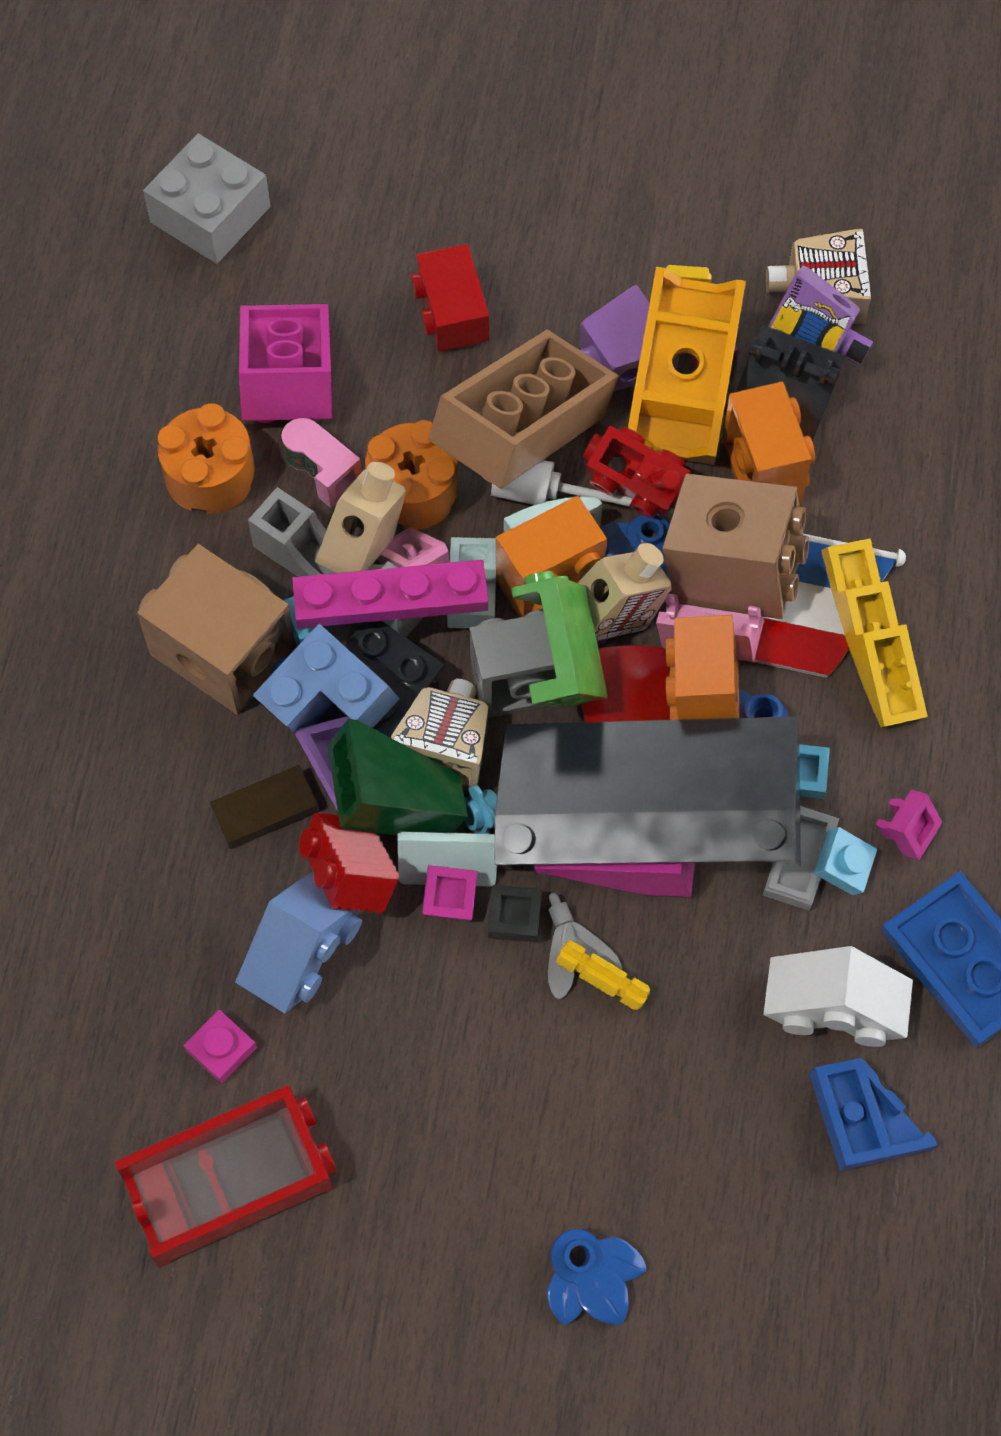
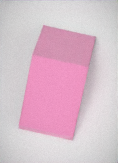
(414, 549)

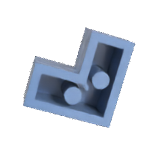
(322, 675)
(293, 942)

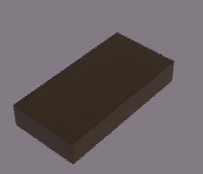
(264, 806)

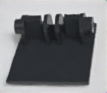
(803, 367)
(398, 663)

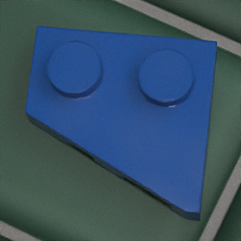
(864, 1117)

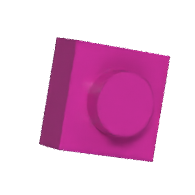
(449, 893)
(220, 1046)

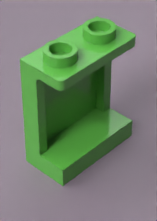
(570, 638)

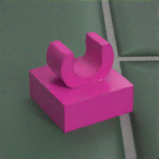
(912, 825)

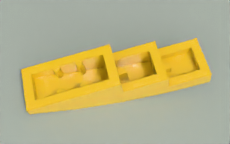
(873, 634)

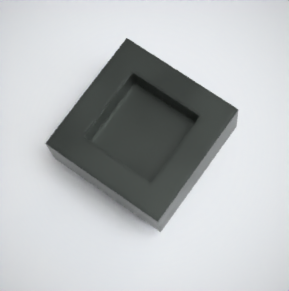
(514, 913)

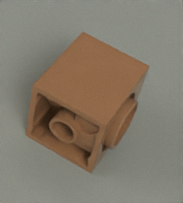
(736, 545)
(216, 627)

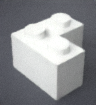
(839, 992)

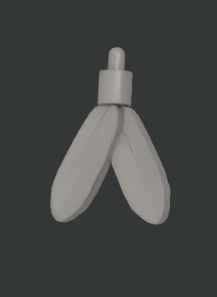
(566, 929)

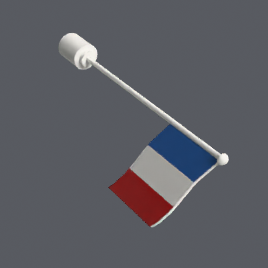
(808, 635)

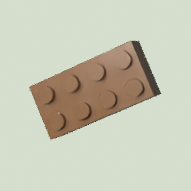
(522, 408)

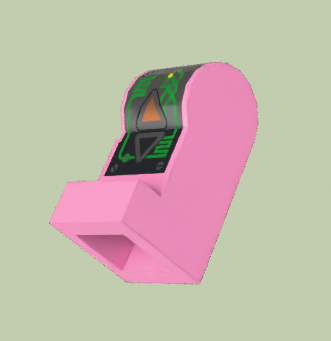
(322, 456)

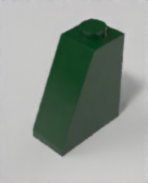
(390, 786)

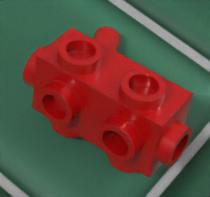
(649, 478)

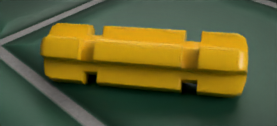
(603, 975)

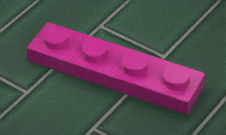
(390, 594)

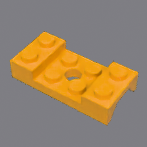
(686, 409)

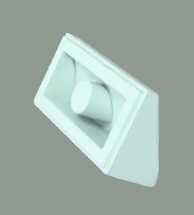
(449, 850)

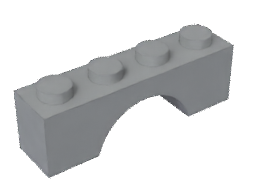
(293, 537)

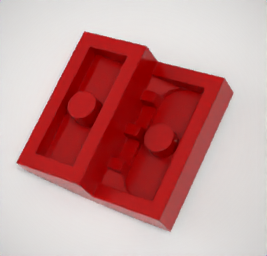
(633, 684)

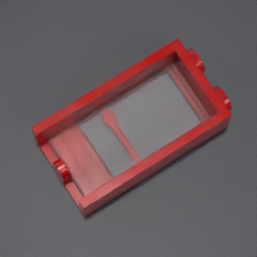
(226, 1174)

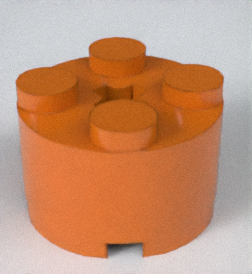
(206, 459)
(422, 469)

